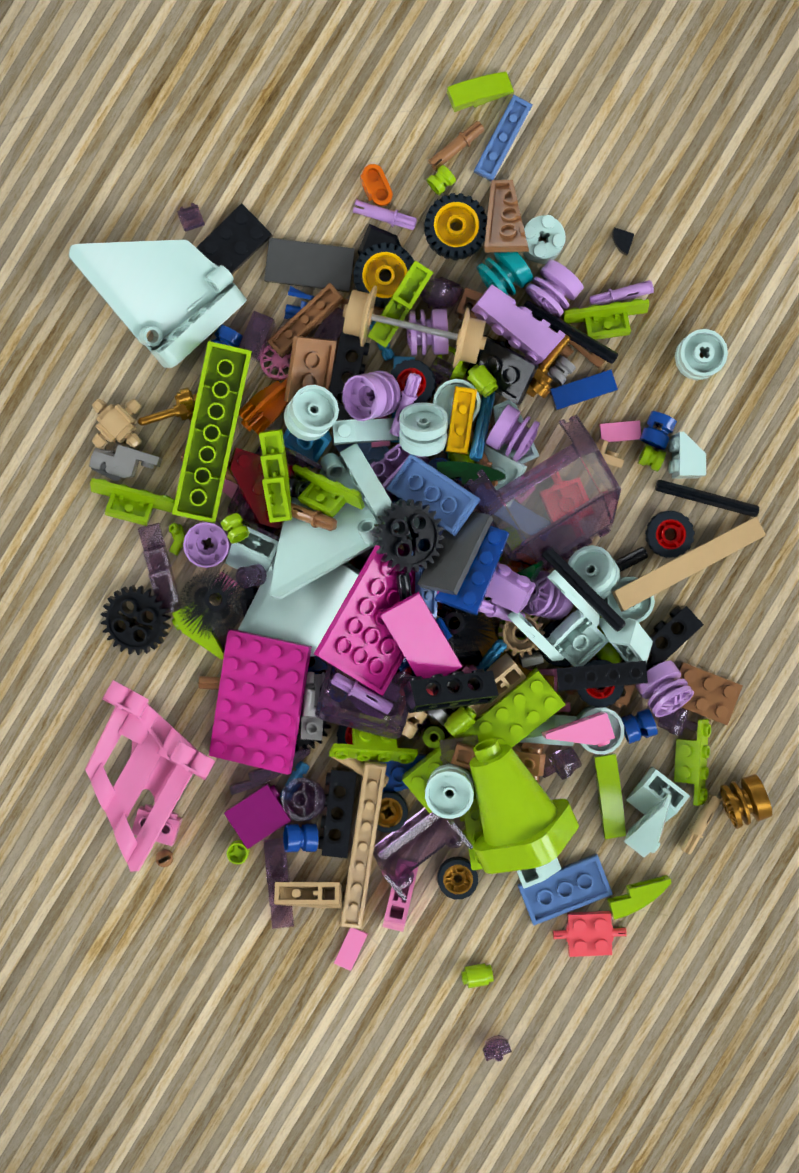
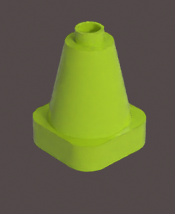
(516, 814)

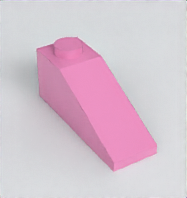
(588, 730)
(397, 908)

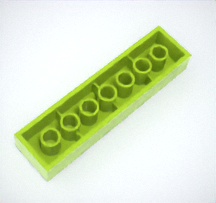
(211, 432)
(507, 720)

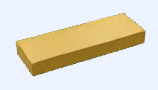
(461, 420)

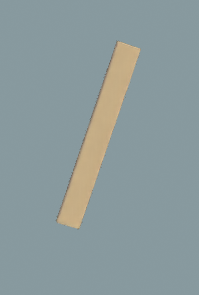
(688, 564)
(363, 844)

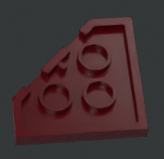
(248, 473)

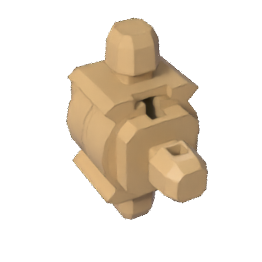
(116, 423)

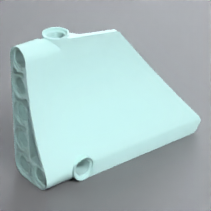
(161, 290)
(311, 552)
(302, 614)

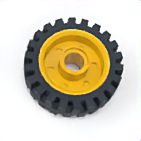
(460, 210)
(373, 262)

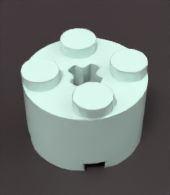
(548, 228)

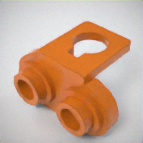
(376, 185)

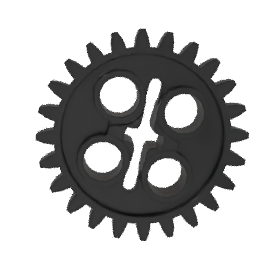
(390, 541)
(142, 602)

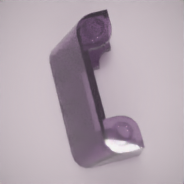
(339, 708)

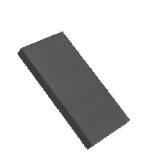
(309, 264)
(456, 555)

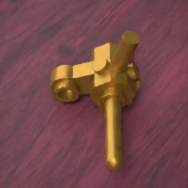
(541, 381)
(184, 408)

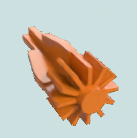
(264, 407)

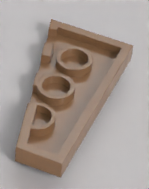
(504, 221)

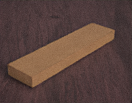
(306, 319)

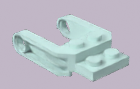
(575, 637)

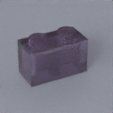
(257, 334)

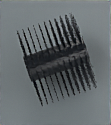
(206, 609)
(466, 627)

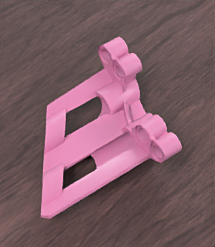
(158, 762)

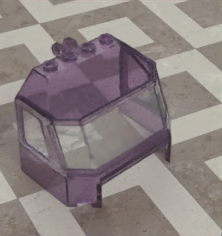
(554, 503)

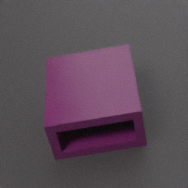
(258, 815)

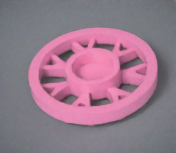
(277, 362)

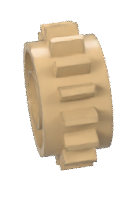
(515, 644)

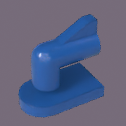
(292, 310)

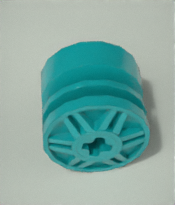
(508, 270)

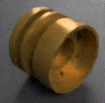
(749, 800)

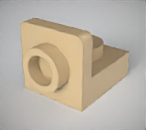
(610, 457)

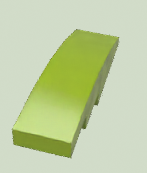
(401, 302)
(276, 476)
(610, 796)

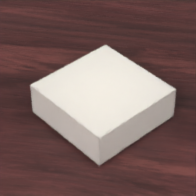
(534, 659)

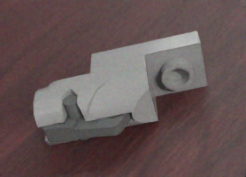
(122, 462)
(311, 726)

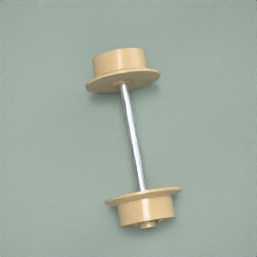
(360, 311)

